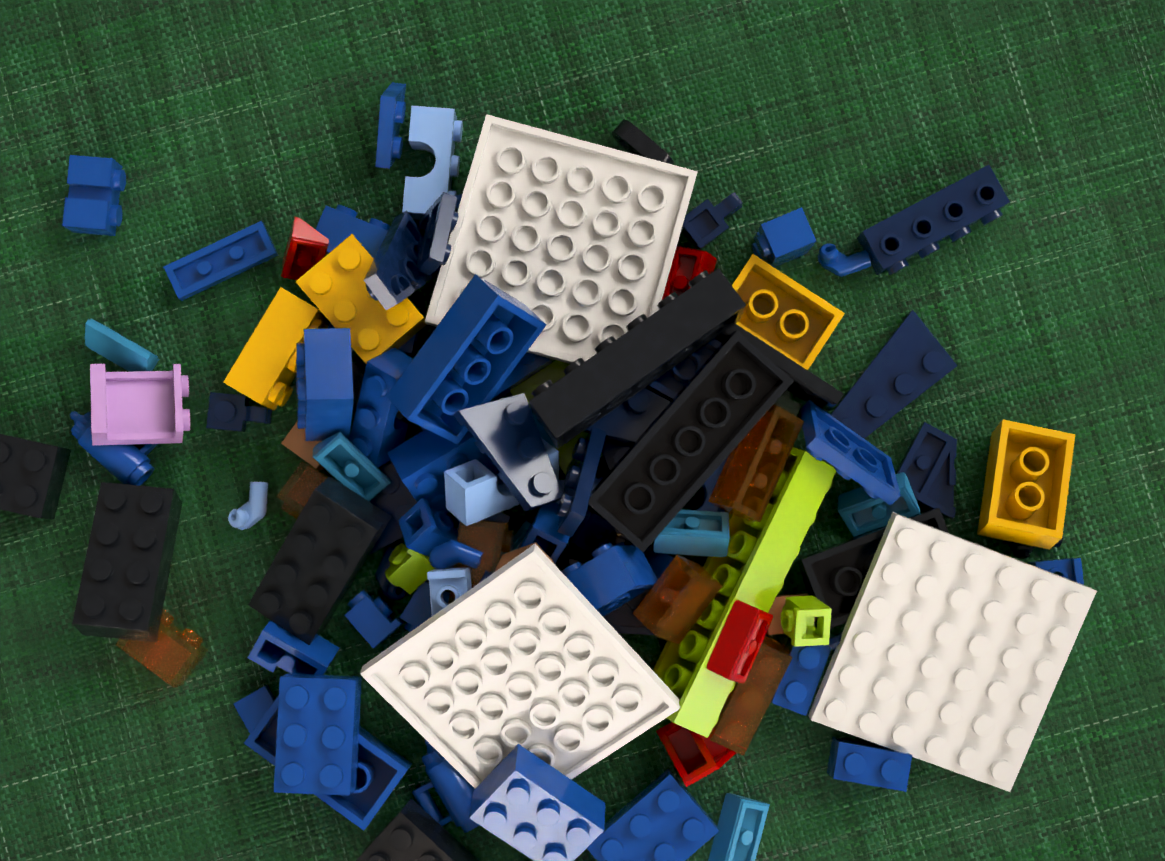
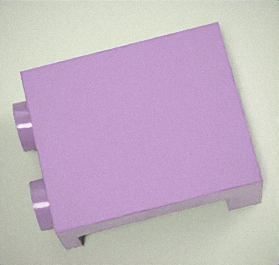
(138, 406)

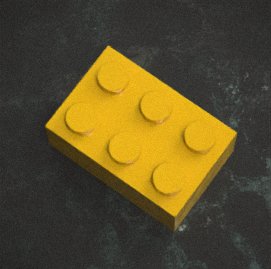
(341, 295)
(784, 312)
(270, 356)
(1026, 484)

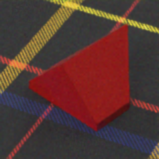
(692, 753)

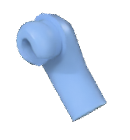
(252, 510)

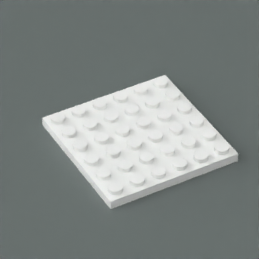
(565, 232)
(951, 652)
(523, 667)

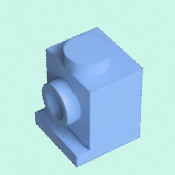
(453, 579)

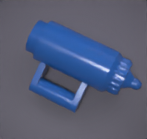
(122, 461)
(451, 787)

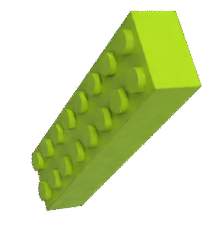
(751, 573)

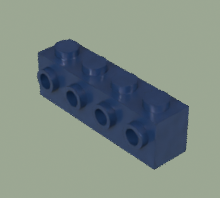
(933, 220)

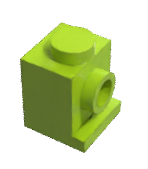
(407, 568)
(799, 617)

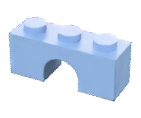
(435, 132)
(477, 493)

